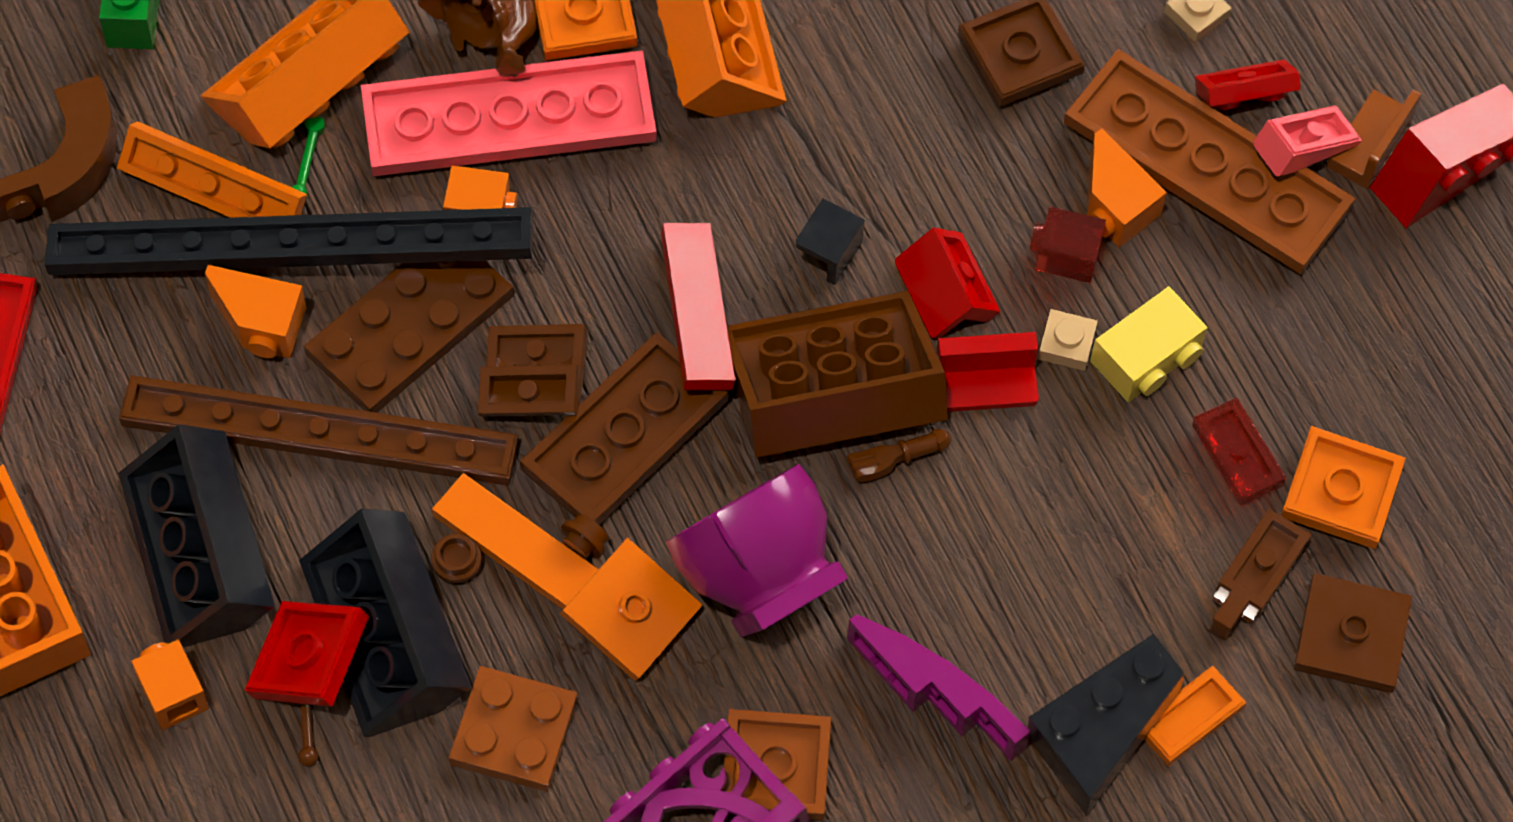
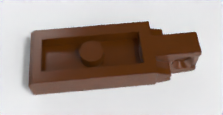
(1257, 572)

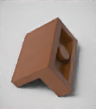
(1380, 127)

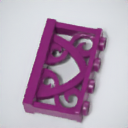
(709, 740)

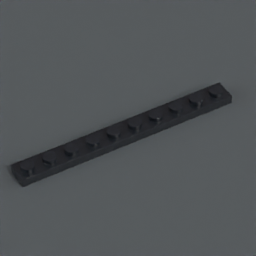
(290, 241)

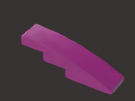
(923, 675)

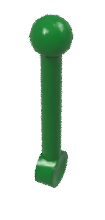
(314, 128)

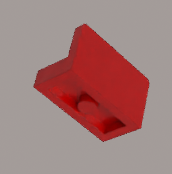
(945, 281)
(989, 371)

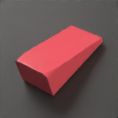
(1304, 139)

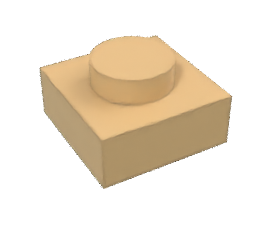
(1197, 16)
(1067, 340)

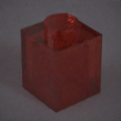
(1067, 244)

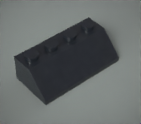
(195, 537)
(406, 654)

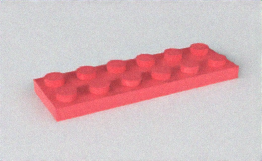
(501, 118)

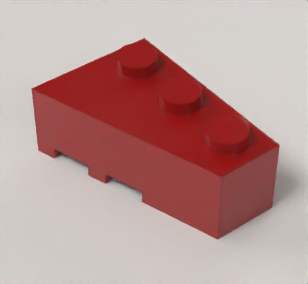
(1447, 155)

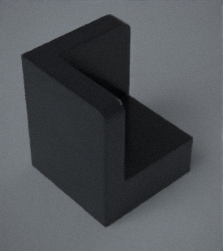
(832, 237)

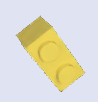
(1149, 345)

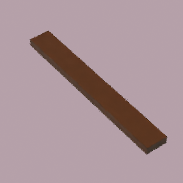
(322, 430)

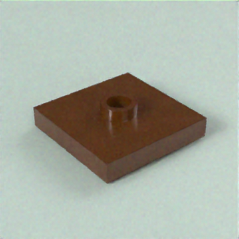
(1021, 49)
(1353, 632)

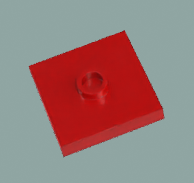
(307, 653)

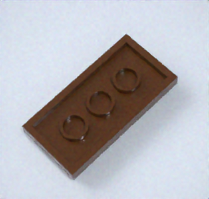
(406, 327)
(621, 432)

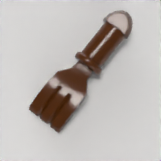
(882, 459)

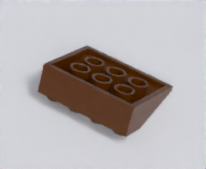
(836, 374)

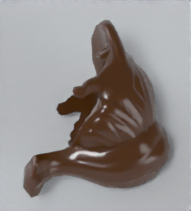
(488, 25)

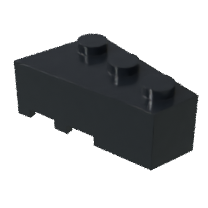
(1104, 719)

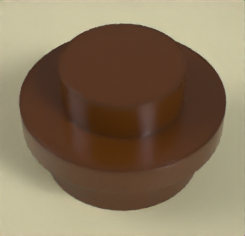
(584, 536)
(456, 558)

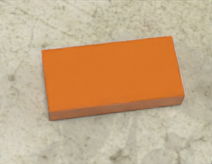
(1194, 715)

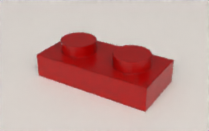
(1262, 81)

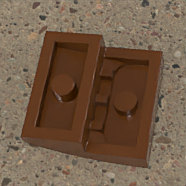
(533, 370)

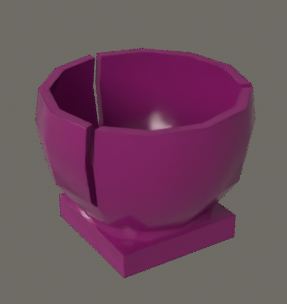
(761, 552)

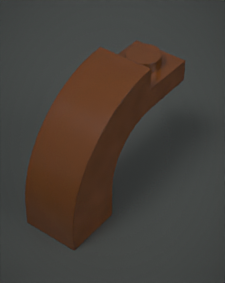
(78, 164)

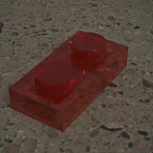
(1238, 451)

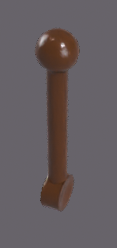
(308, 755)

